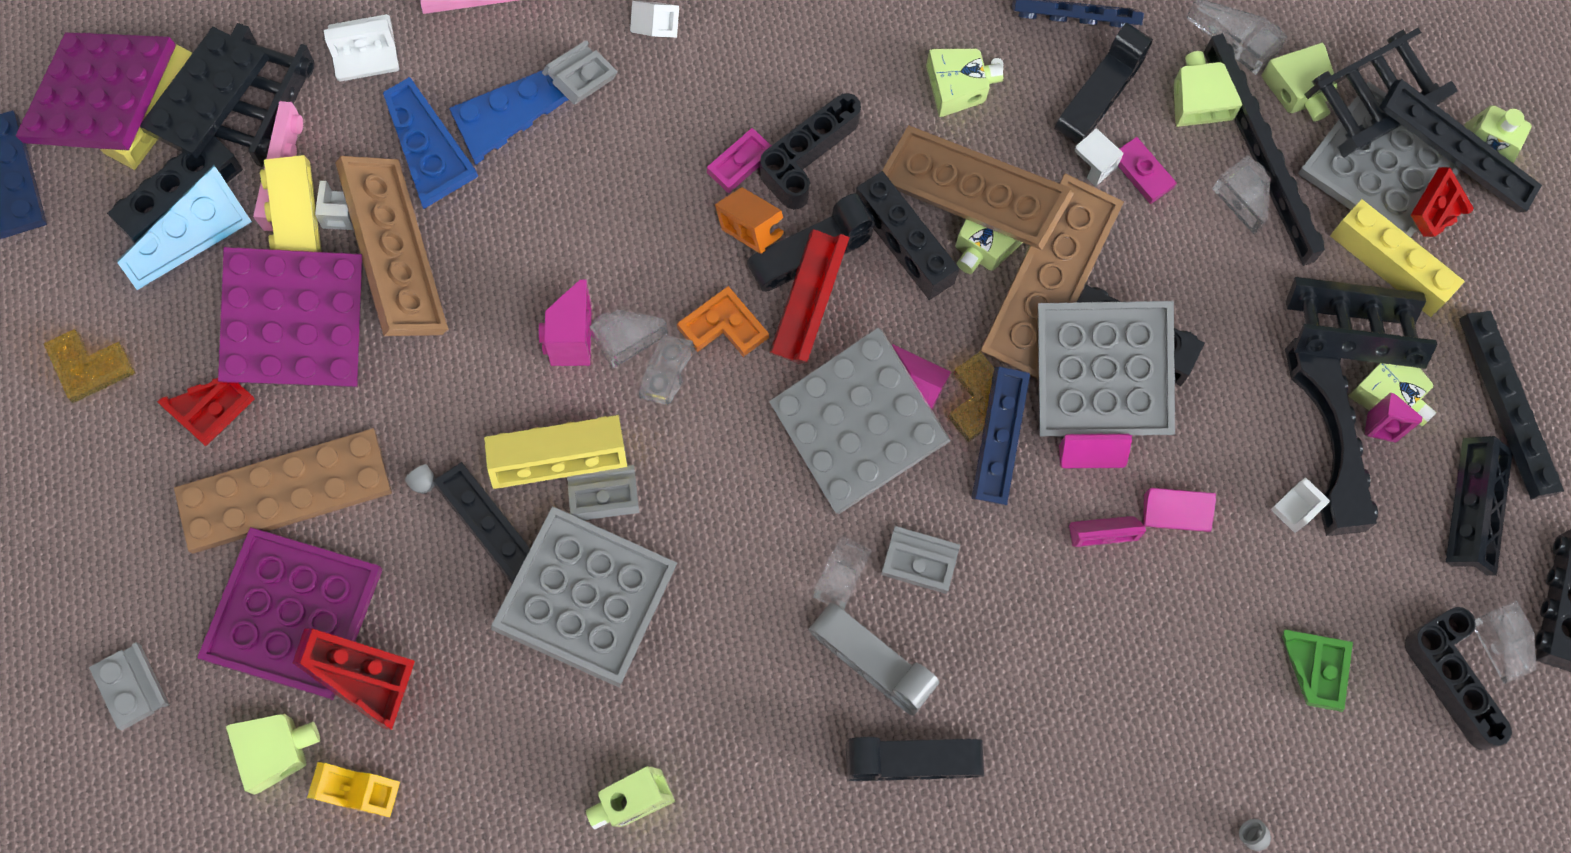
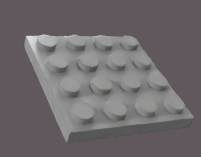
(1384, 174)
(1106, 368)
(859, 421)
(584, 596)

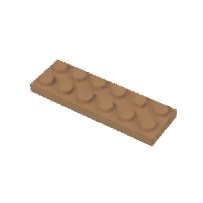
(977, 187)
(391, 247)
(1051, 275)
(282, 490)

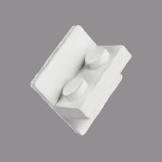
(362, 47)

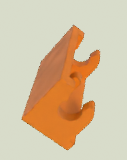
(749, 219)

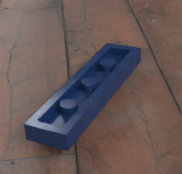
(1000, 435)

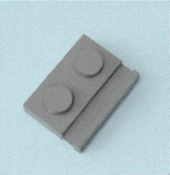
(580, 72)
(603, 493)
(920, 560)
(128, 686)

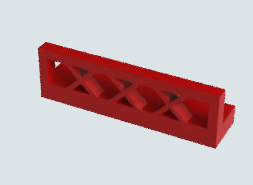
(809, 296)

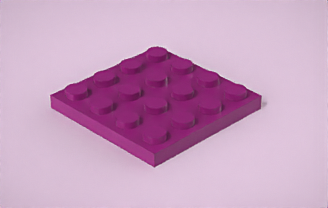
(96, 90)
(290, 317)
(276, 595)

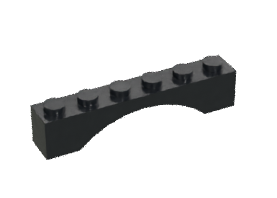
(1349, 484)

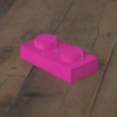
(738, 160)

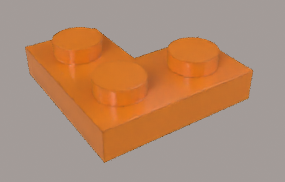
(725, 316)

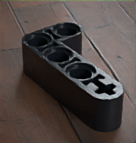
(1105, 84)
(815, 145)
(783, 258)
(1462, 680)
(913, 759)

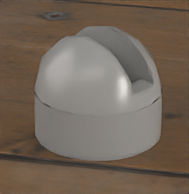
(421, 479)
(1252, 835)

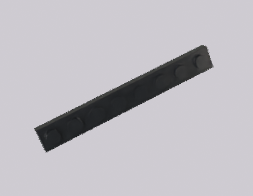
(1259, 140)

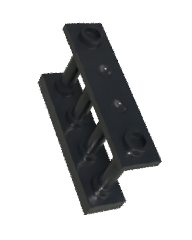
(299, 69)
(1381, 122)
(1360, 302)

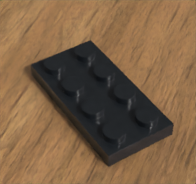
(204, 92)

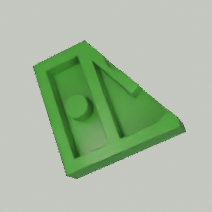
(1320, 668)

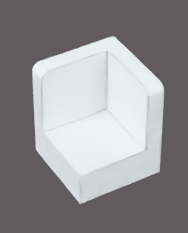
(654, 19)
(1100, 155)
(332, 208)
(1300, 505)

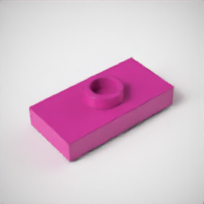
(1145, 171)

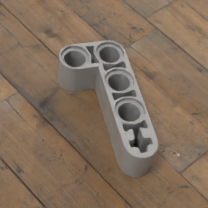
(873, 660)

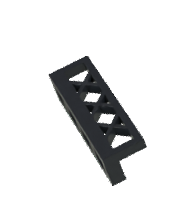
(1478, 505)

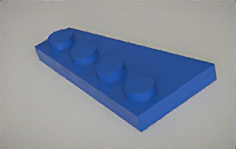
(501, 113)
(429, 148)

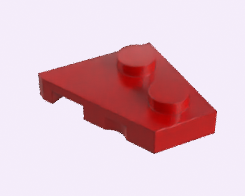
(1440, 203)
(207, 408)

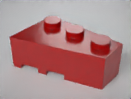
(357, 673)

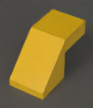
(353, 789)

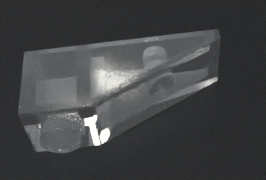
(1251, 36)

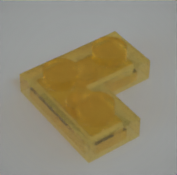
(85, 373)
(976, 378)

